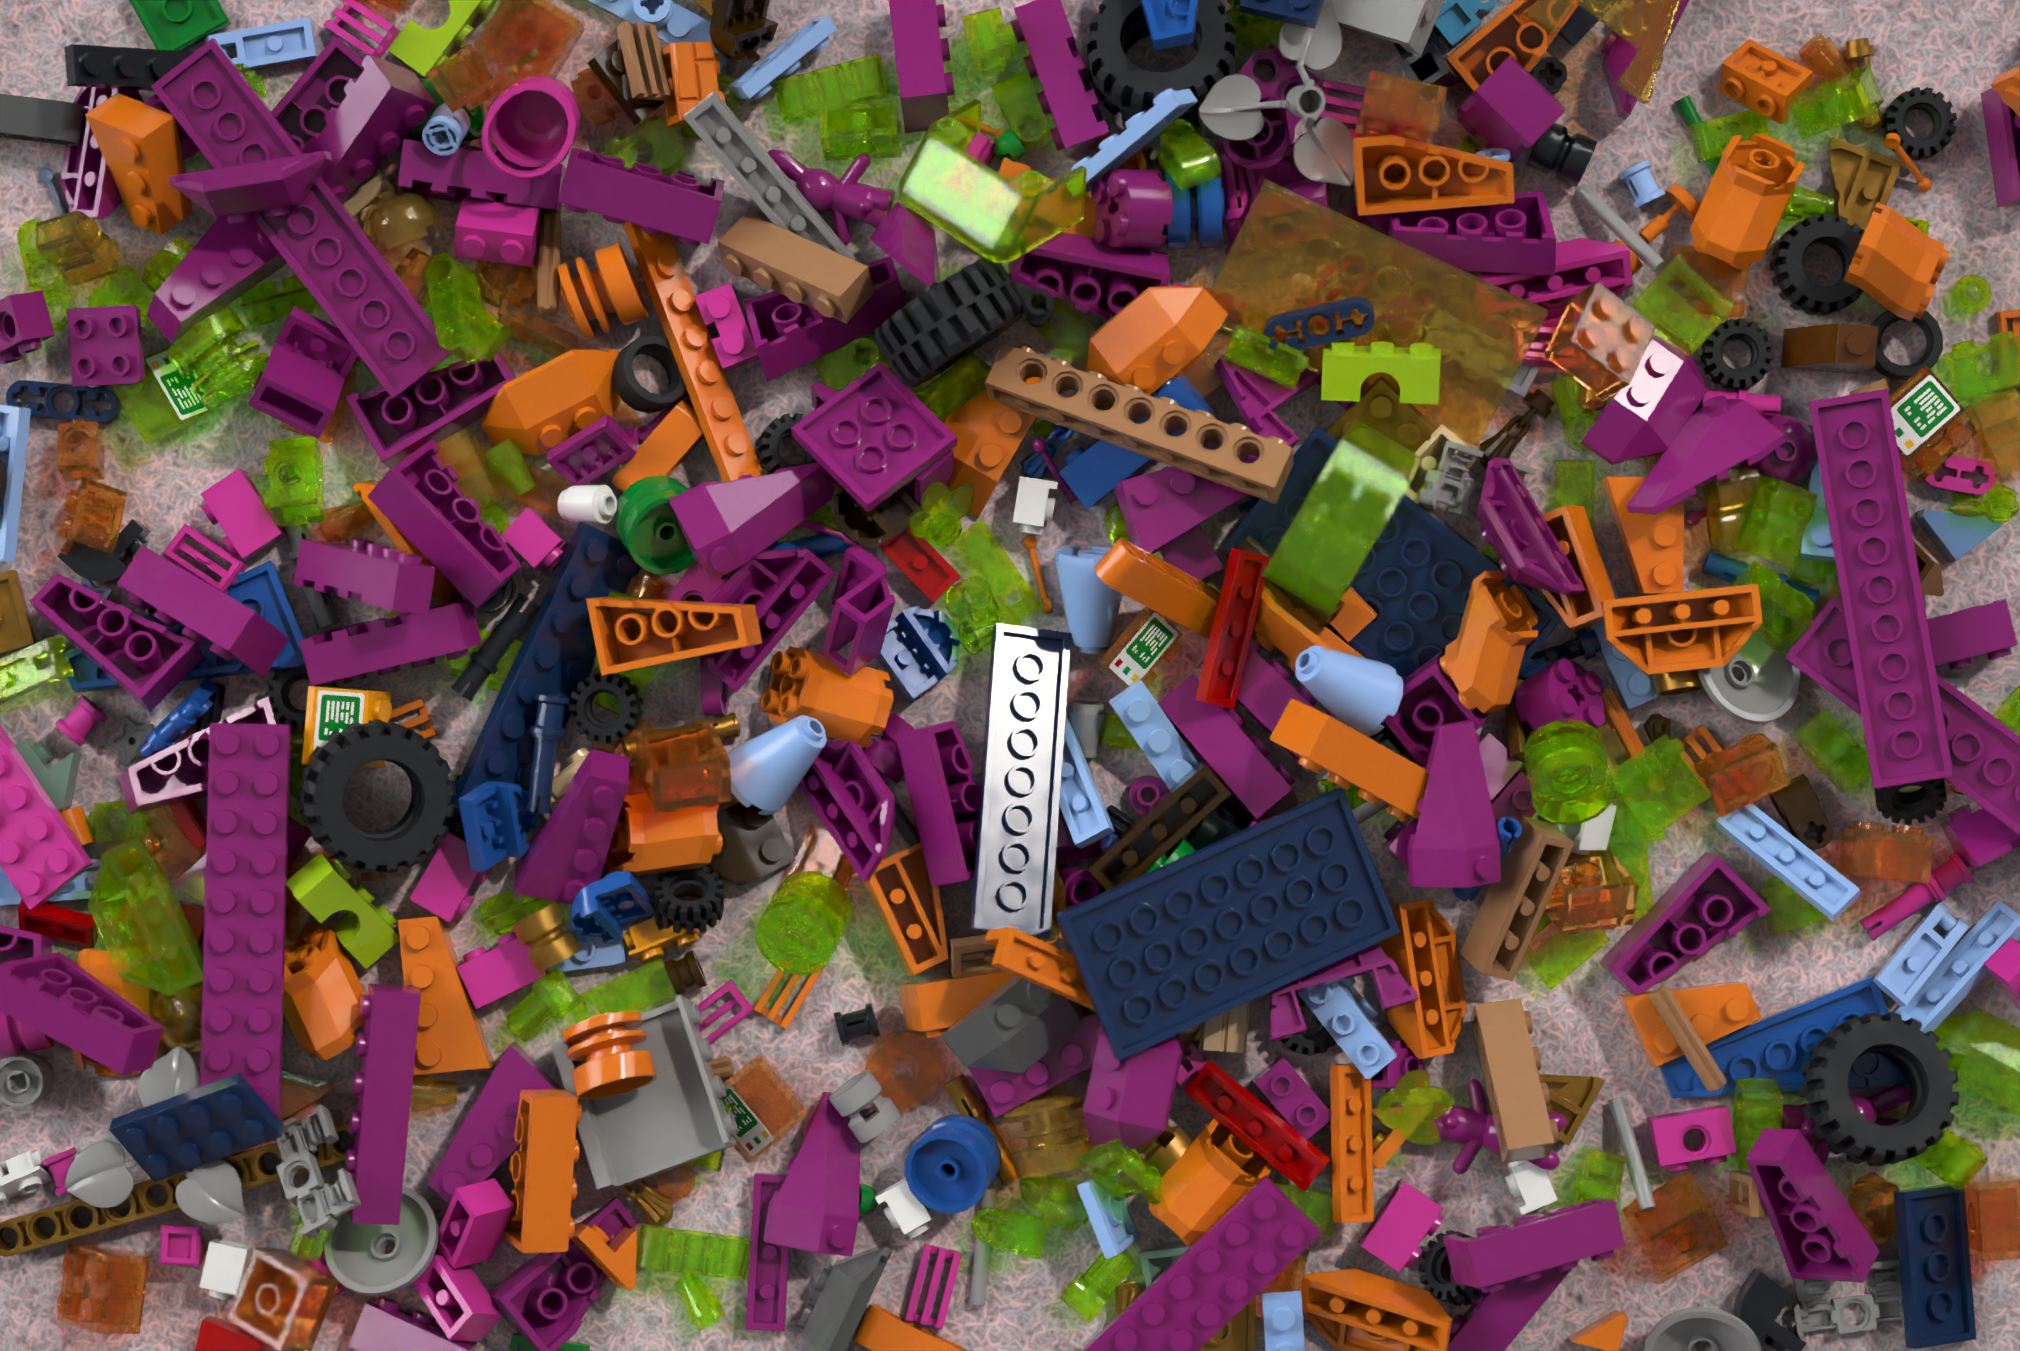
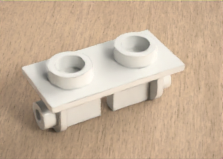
(24, 1176)

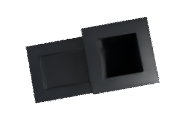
(1431, 66)
(106, 566)
(1759, 1305)

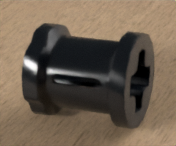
(1555, 68)
(856, 1024)

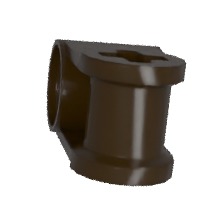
(1797, 807)

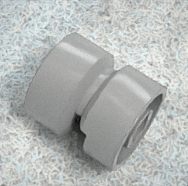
(25, 1080)
(856, 1096)

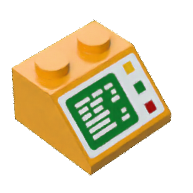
(334, 708)

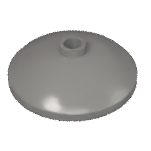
(1762, 684)
(358, 1250)
(1688, 1326)

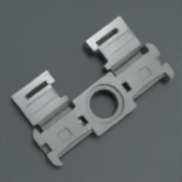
(1451, 487)
(295, 1156)
(1816, 1303)

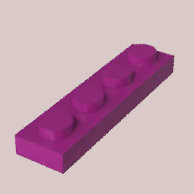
(766, 1264)

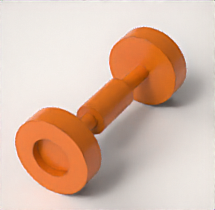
(1682, 202)

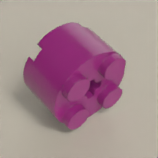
(1132, 208)
(1561, 694)

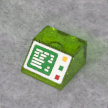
(162, 401)

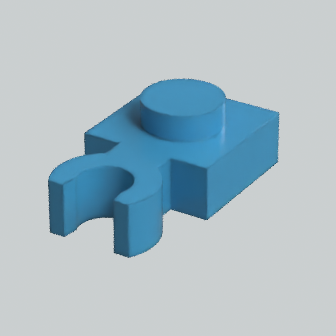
(1459, 19)

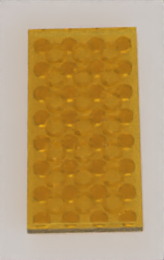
(1309, 255)

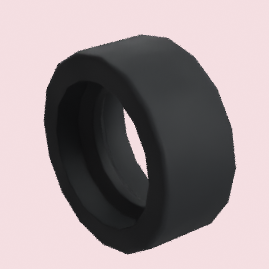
(1933, 349)
(630, 389)

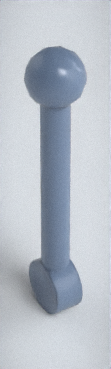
(47, 177)

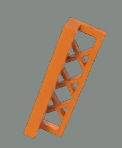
(1038, 963)
(1351, 1145)

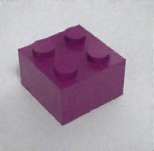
(1428, 701)

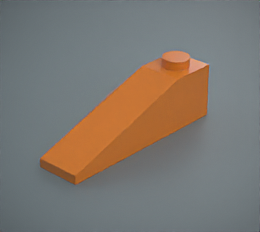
(1413, 175)

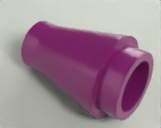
(1078, 883)

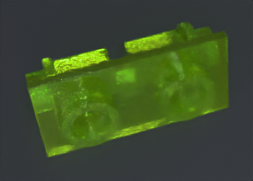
(265, 305)
(1251, 351)
(502, 911)

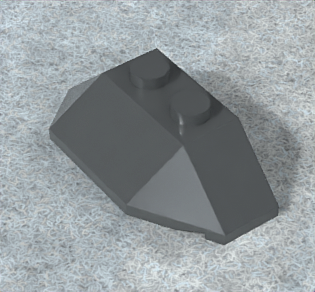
(1014, 1026)
(842, 1299)

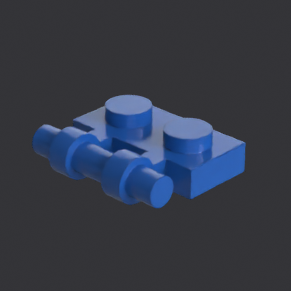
(180, 719)

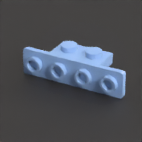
(1352, 1024)

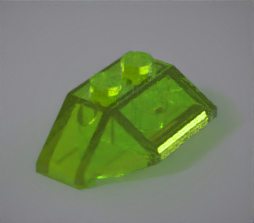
(144, 921)
(1985, 1056)

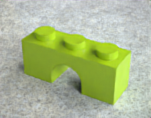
(426, 48)
(1413, 368)
(326, 889)

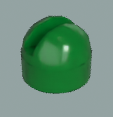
(1008, 146)
(867, 1199)

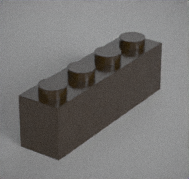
(1159, 827)

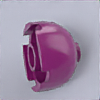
(1268, 145)
(1794, 458)

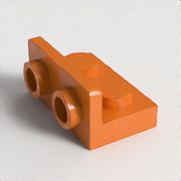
(1763, 80)

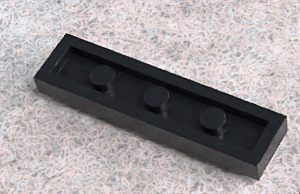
(118, 66)

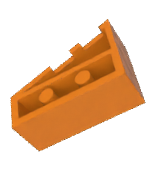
(1577, 541)
(1711, 1009)

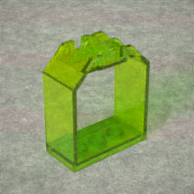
(1342, 517)

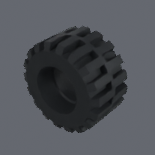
(1790, 272)

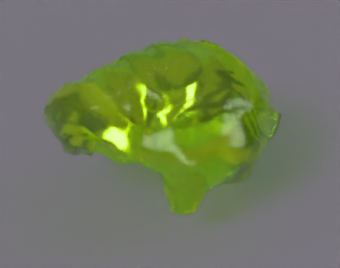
(1057, 1201)

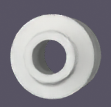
(587, 504)

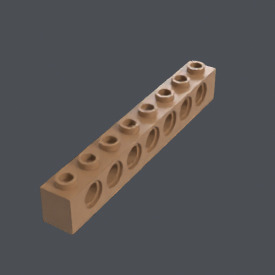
(1151, 439)

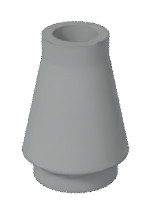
(1087, 722)

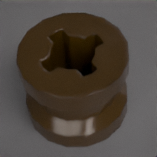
(685, 973)

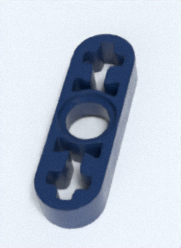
(1349, 327)
(92, 394)

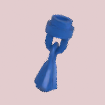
(1034, 464)

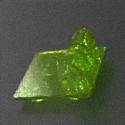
(1659, 785)

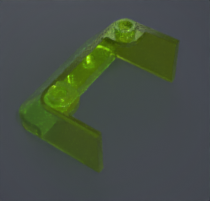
(978, 204)

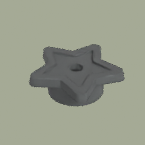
(121, 740)

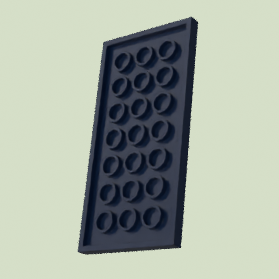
(1411, 577)
(1228, 923)

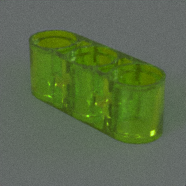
(846, 82)
(34, 263)
(457, 308)
(692, 1252)

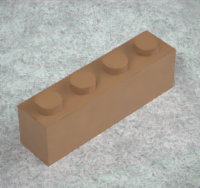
(796, 267)
(1517, 901)
(1513, 1080)

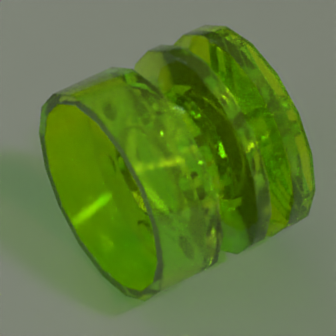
(214, 351)
(1568, 772)
(804, 923)

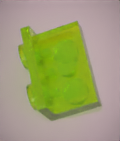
(1121, 1171)

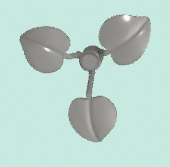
(1235, 107)
(103, 1177)

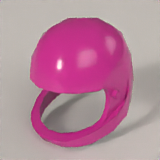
(531, 126)

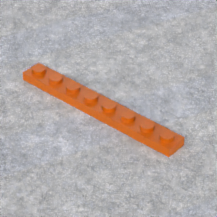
(694, 353)

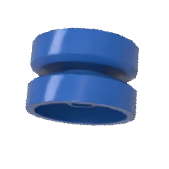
(1198, 207)
(952, 1164)

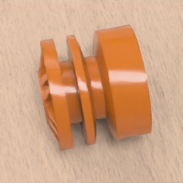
(602, 291)
(607, 1047)

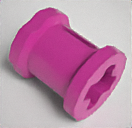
(81, 720)
(59, 1167)

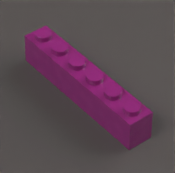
(383, 1101)

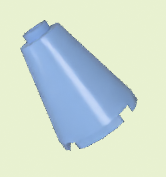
(1087, 600)
(1351, 687)
(775, 762)

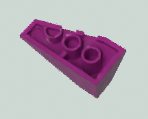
(910, 243)
(1704, 450)
(742, 517)
(1456, 826)
(821, 1191)
(555, 1289)

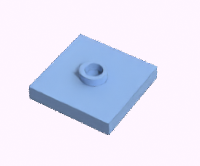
(1109, 1218)

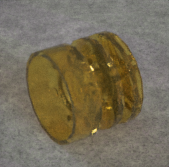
(1048, 1136)

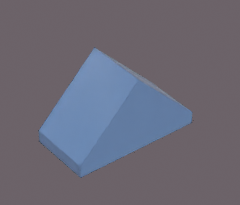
(1954, 533)

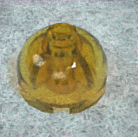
(399, 218)
(180, 1017)

